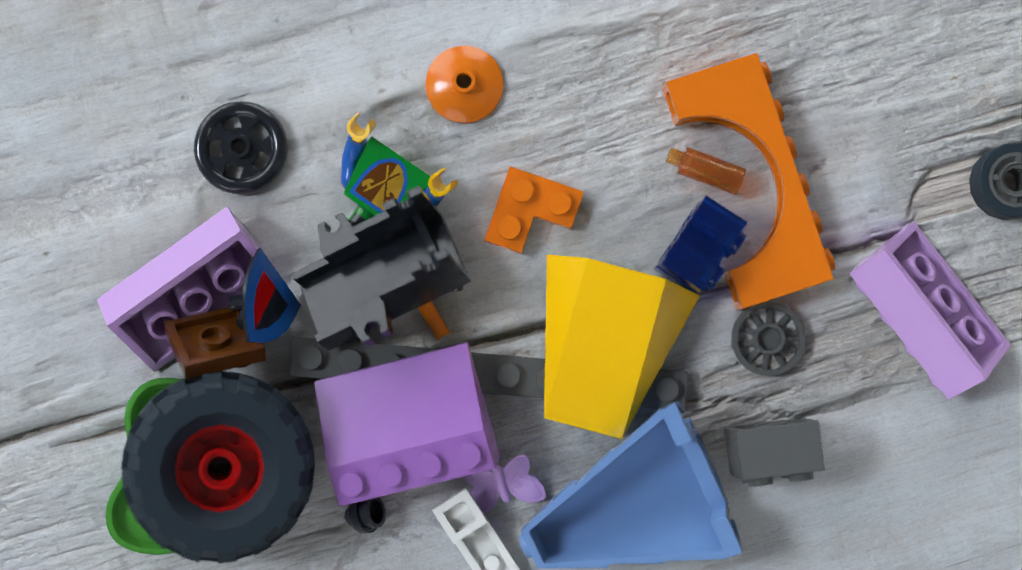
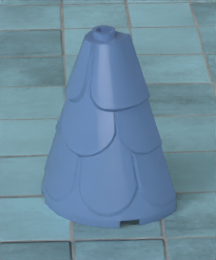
(638, 504)

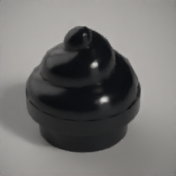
(366, 515)

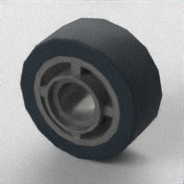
(989, 185)

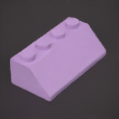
(181, 282)
(931, 311)

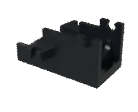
(380, 270)

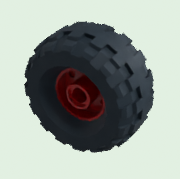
(229, 511)

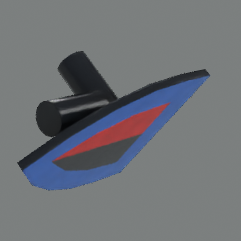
(266, 302)

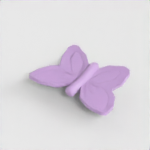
(510, 478)

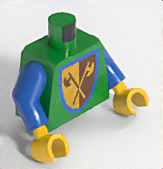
(378, 174)

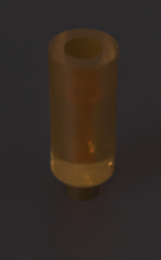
(707, 169)

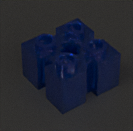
(701, 245)

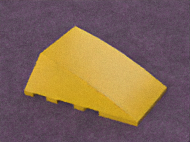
(606, 340)

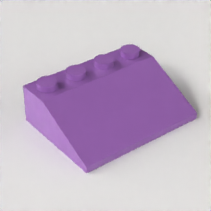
(405, 424)

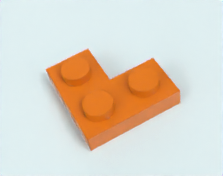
(526, 198)

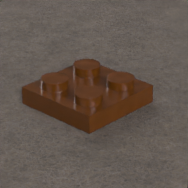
(211, 343)

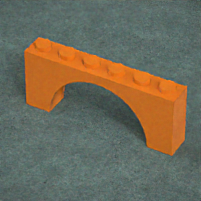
(740, 99)

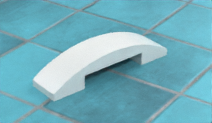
(473, 533)

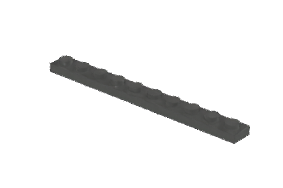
(495, 372)

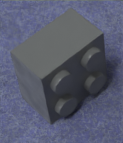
(774, 449)

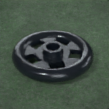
(251, 178)

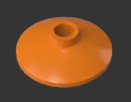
(468, 103)

